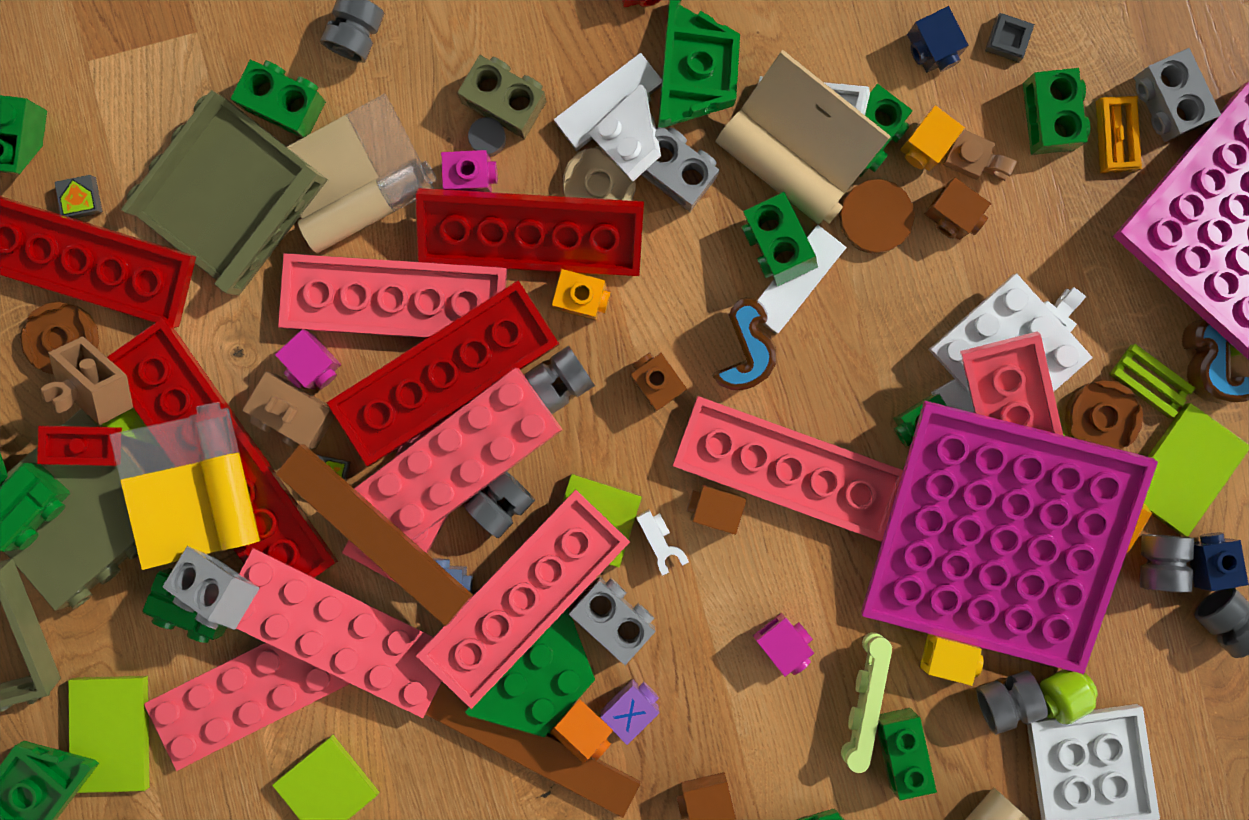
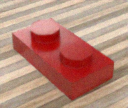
(76, 445)

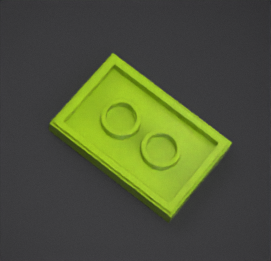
(1192, 468)
(112, 728)

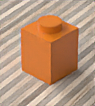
(583, 733)

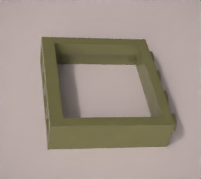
(30, 641)

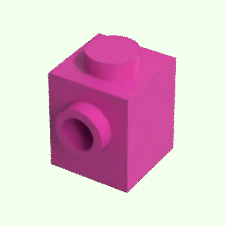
(468, 171)
(308, 361)
(785, 644)

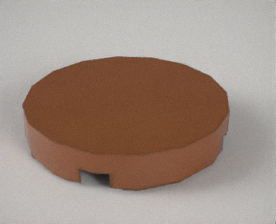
(876, 216)
(53, 327)
(1104, 414)

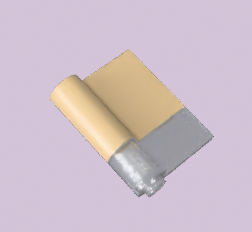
(367, 171)

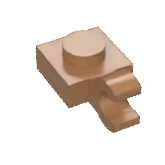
(973, 154)

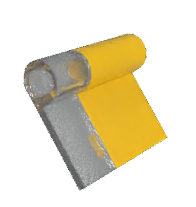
(185, 486)

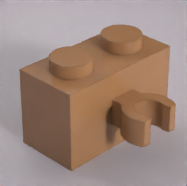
(88, 380)
(289, 411)

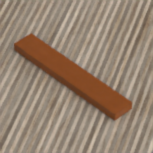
(374, 534)
(543, 755)

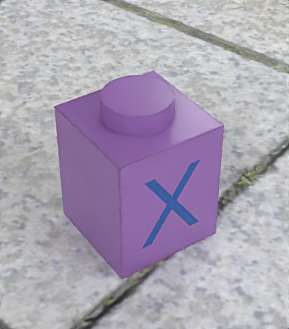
(630, 710)

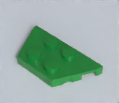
(697, 66)
(541, 682)
(40, 781)

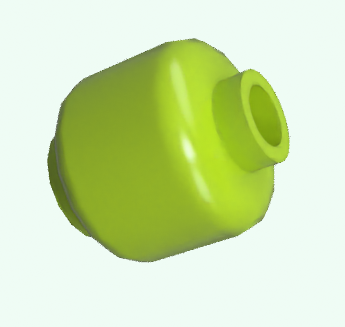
(1069, 696)

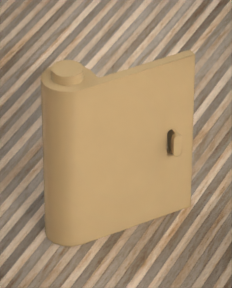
(802, 138)

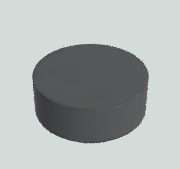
(487, 135)

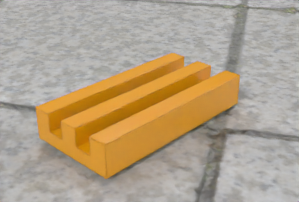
(1104, 134)

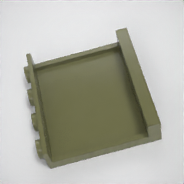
(224, 192)
(85, 539)

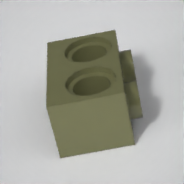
(498, 102)

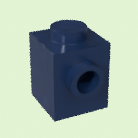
(937, 41)
(1218, 563)

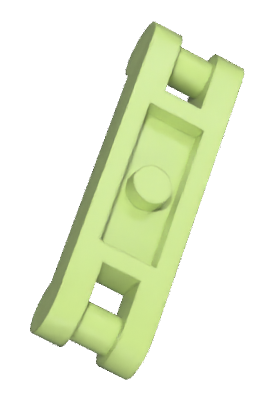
(865, 717)

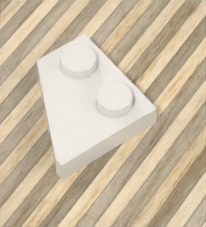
(629, 134)

